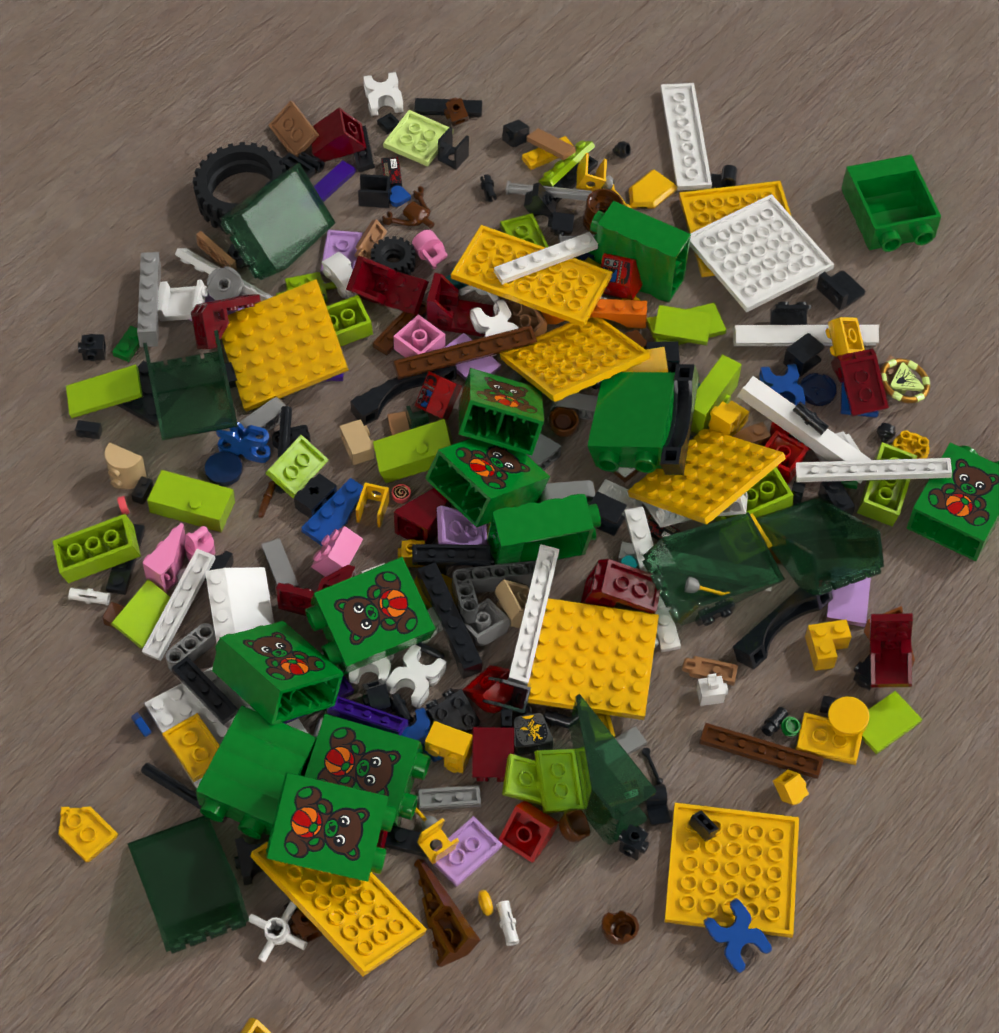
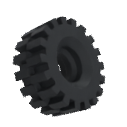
(395, 249)

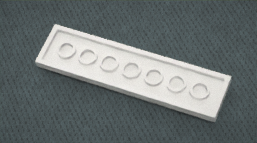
(685, 137)

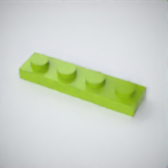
(562, 167)

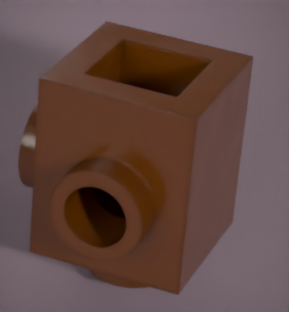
(456, 111)
(304, 927)

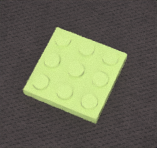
(416, 138)

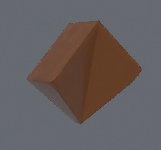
(111, 613)

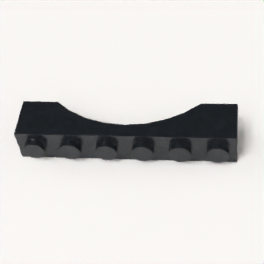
(370, 404)
(676, 445)
(459, 639)
(755, 645)

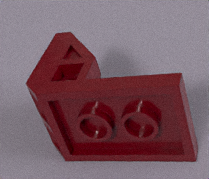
(386, 286)
(450, 313)
(207, 320)
(861, 381)
(617, 582)
(298, 599)
(891, 650)

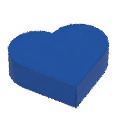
(399, 196)
(140, 723)

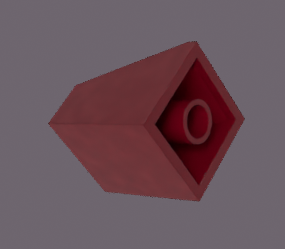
(338, 136)
(419, 517)
(491, 752)

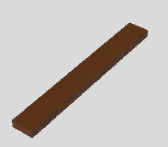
(464, 352)

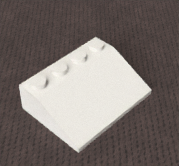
(238, 599)

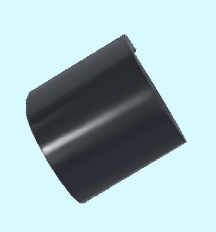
(726, 178)
(657, 806)

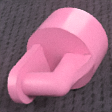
(429, 247)
(201, 540)

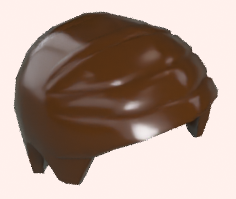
(564, 421)
(574, 825)
(619, 927)

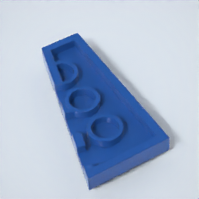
(334, 512)

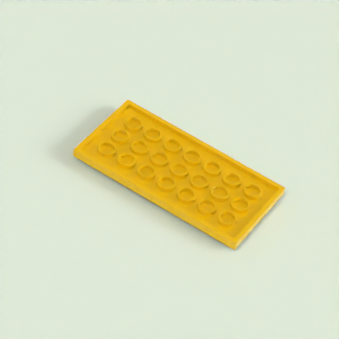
(561, 290)
(353, 914)

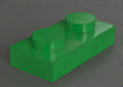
(127, 345)

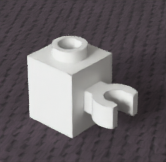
(711, 690)

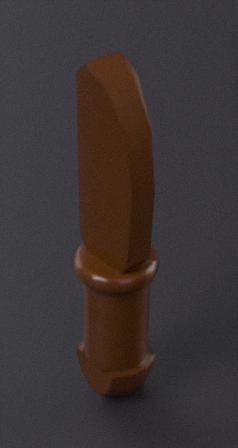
(267, 497)

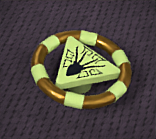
(905, 380)

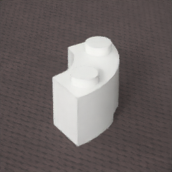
(339, 270)

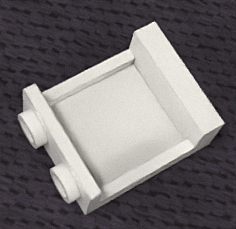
(179, 302)

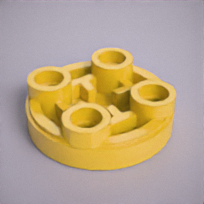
(913, 444)
(848, 716)

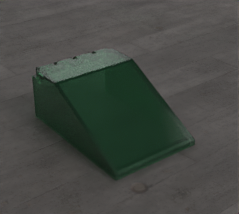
(277, 223)
(191, 394)
(823, 545)
(721, 557)
(608, 776)
(188, 884)

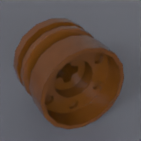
(598, 201)

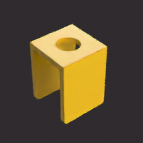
(583, 176)
(368, 494)
(435, 833)

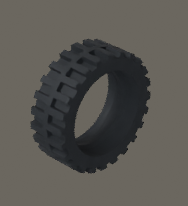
(224, 164)

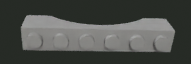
(148, 299)

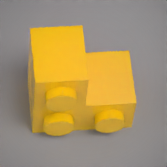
(728, 418)
(824, 640)
(450, 744)

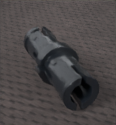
(810, 418)

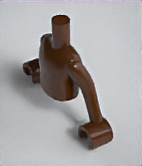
(414, 212)

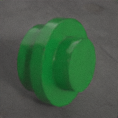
(790, 726)

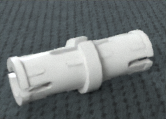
(76, 594)
(507, 923)

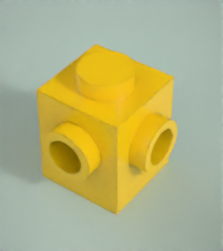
(406, 552)
(791, 787)

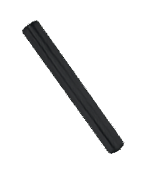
(284, 435)
(172, 784)

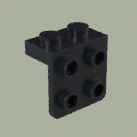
(840, 289)
(789, 314)
(453, 710)

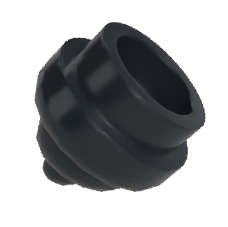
(622, 149)
(886, 431)

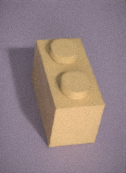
(357, 441)

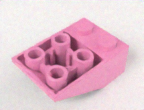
(166, 560)

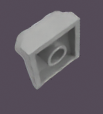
(489, 625)

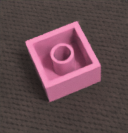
(418, 338)
(336, 551)

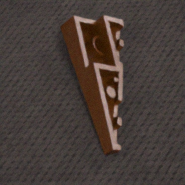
(450, 929)

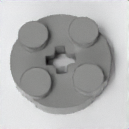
(215, 279)

